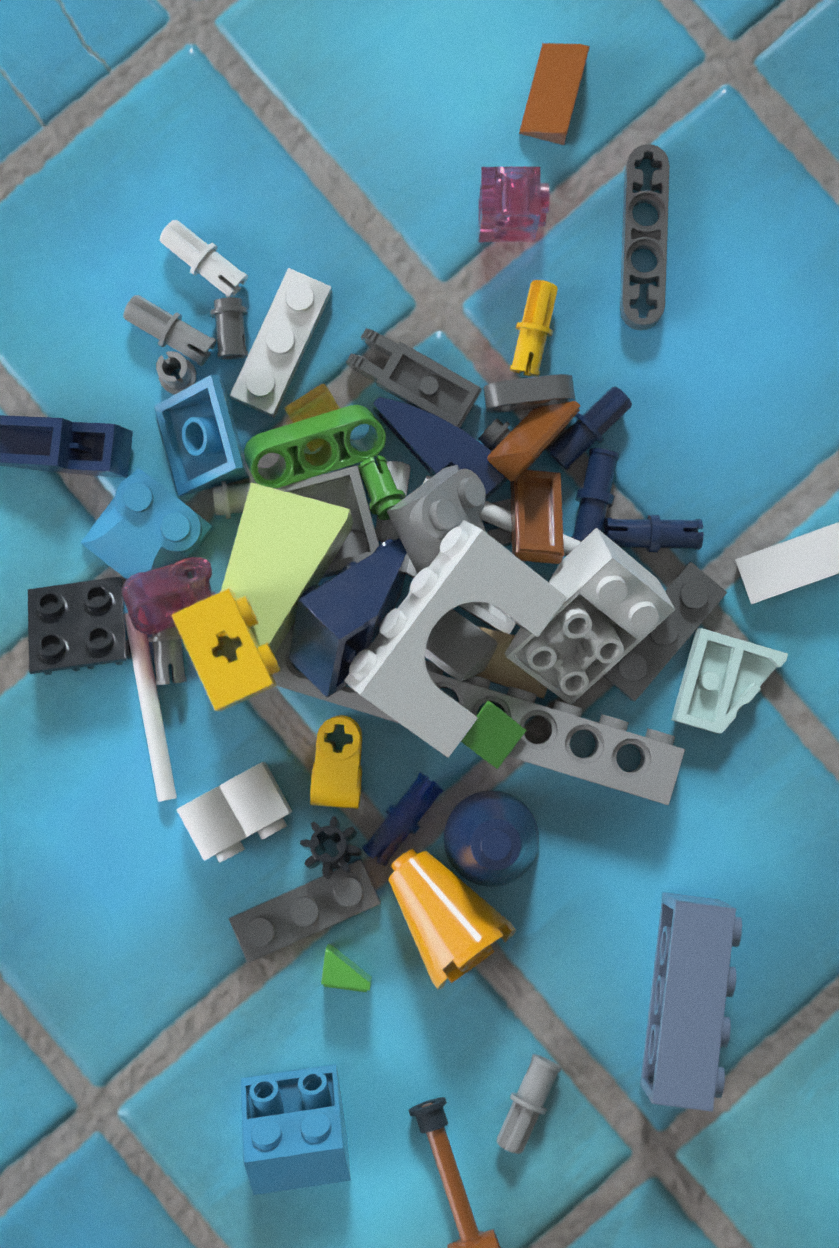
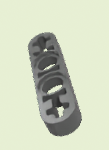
(644, 237)

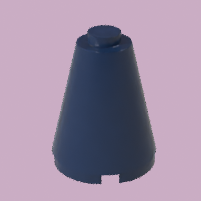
(491, 838)

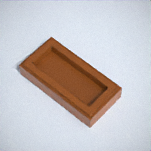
(537, 517)

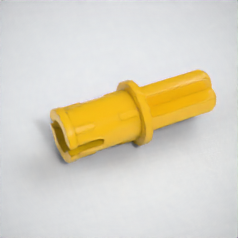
(534, 328)

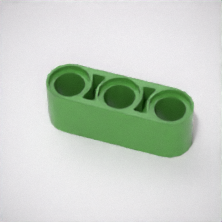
(336, 452)

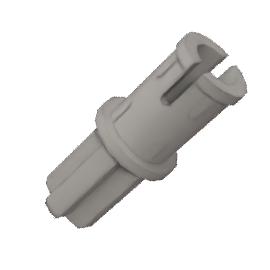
(169, 329)
(527, 1104)

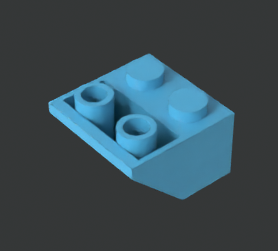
(294, 1130)

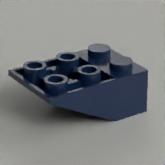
(346, 615)

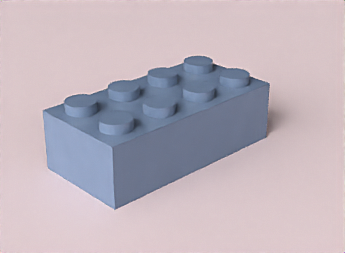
(689, 1001)

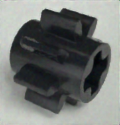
(318, 850)

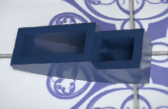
(438, 442)
(65, 446)

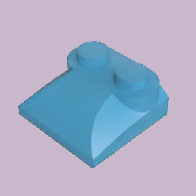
(145, 528)

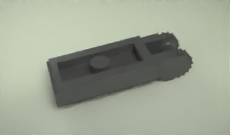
(417, 379)

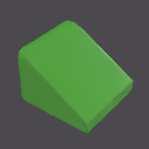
(493, 735)
(343, 973)

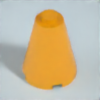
(445, 917)

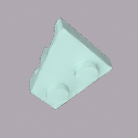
(721, 679)

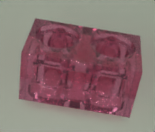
(511, 204)

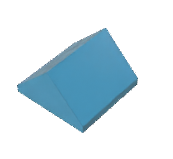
(201, 437)

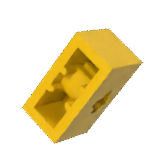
(202, 632)

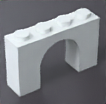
(394, 667)

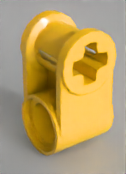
(337, 773)

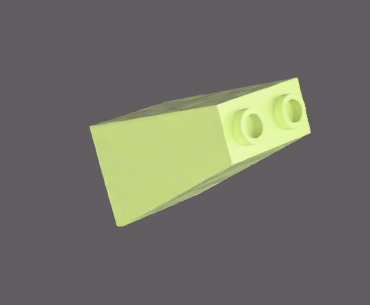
(279, 554)

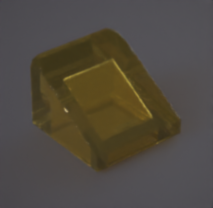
(309, 405)

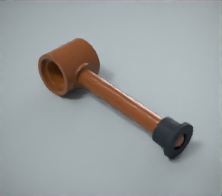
(431, 1120)

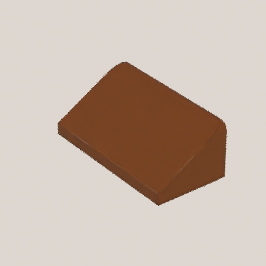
(554, 91)
(531, 438)

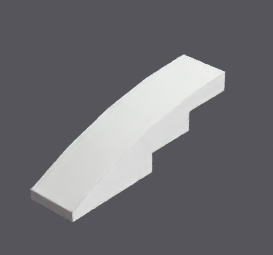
(791, 564)

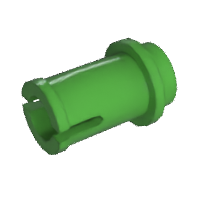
(380, 486)

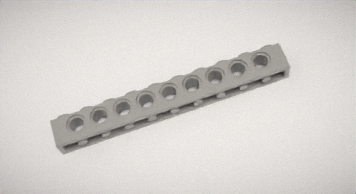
(651, 779)

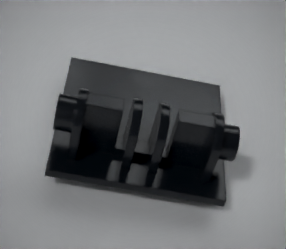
(76, 626)

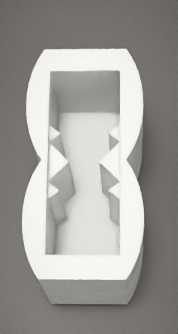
(235, 811)

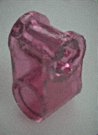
(161, 592)

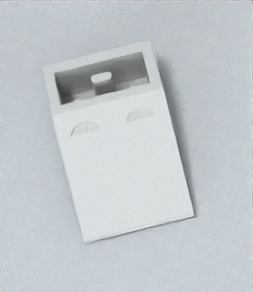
(606, 615)

